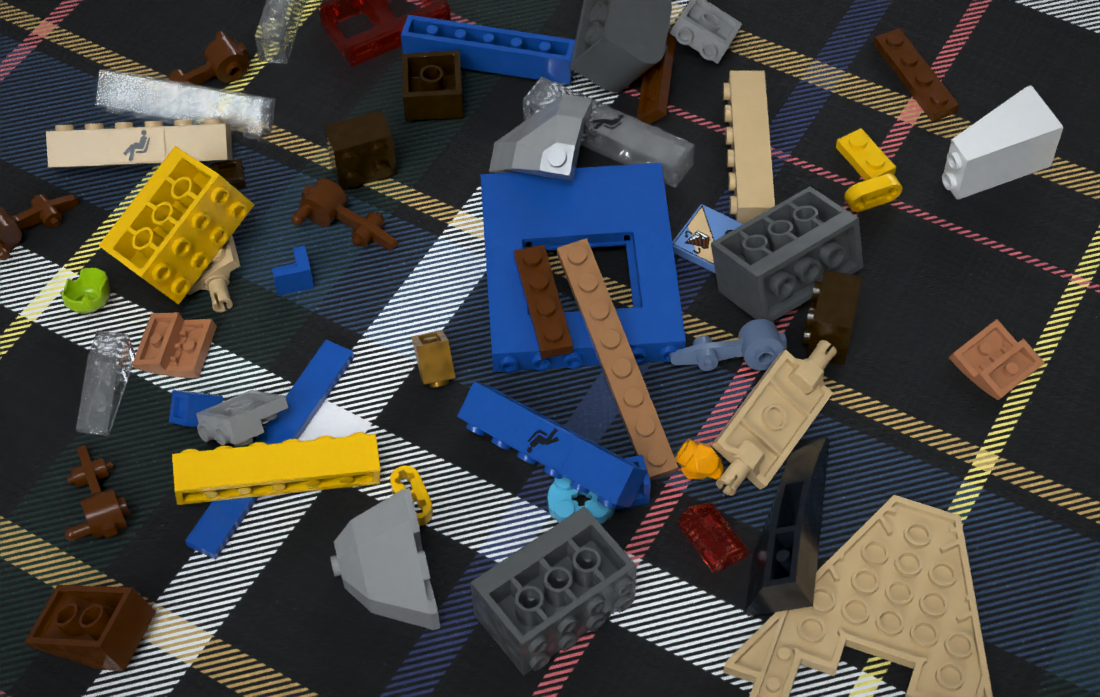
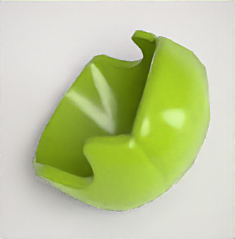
(88, 292)

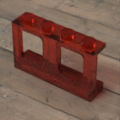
(386, 30)

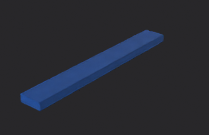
(303, 402)

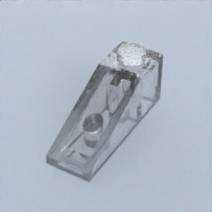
(104, 382)

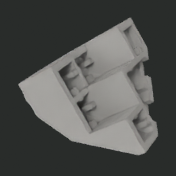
(546, 141)
(386, 564)

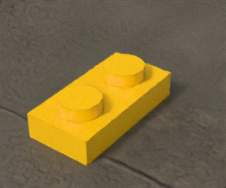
(864, 155)

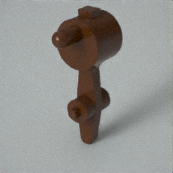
(223, 59)
(327, 202)
(42, 210)
(102, 510)

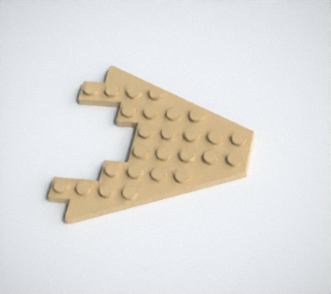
(888, 592)

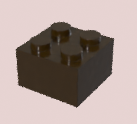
(432, 85)
(361, 150)
(832, 313)

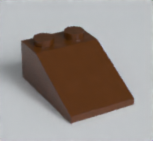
(92, 625)

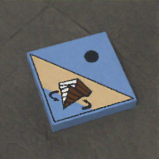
(698, 234)

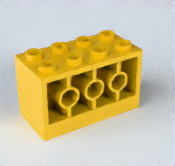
(177, 224)

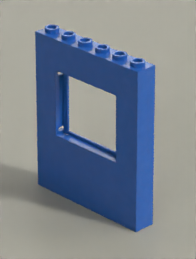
(555, 212)

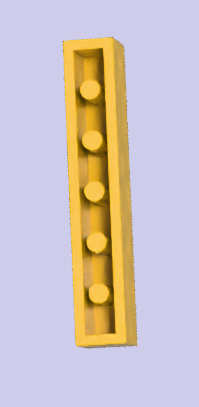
(276, 468)

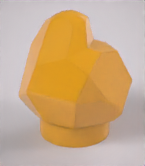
(699, 461)

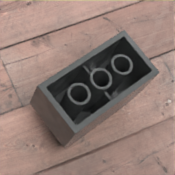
(620, 40)

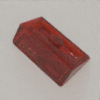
(712, 536)

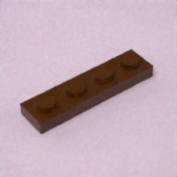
(916, 75)
(656, 86)
(543, 302)

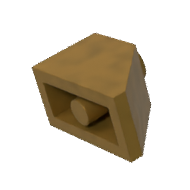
(433, 358)

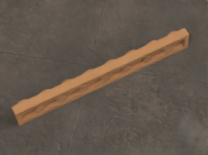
(616, 359)

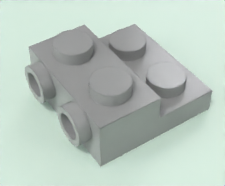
(706, 29)
(239, 418)

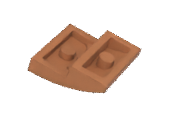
(174, 345)
(996, 360)

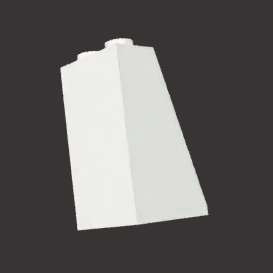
(1003, 145)

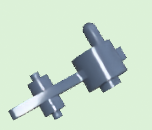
(757, 343)

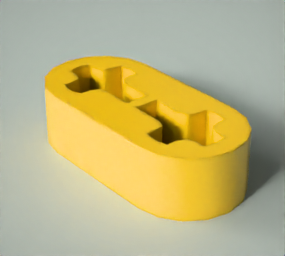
(873, 192)
(417, 491)

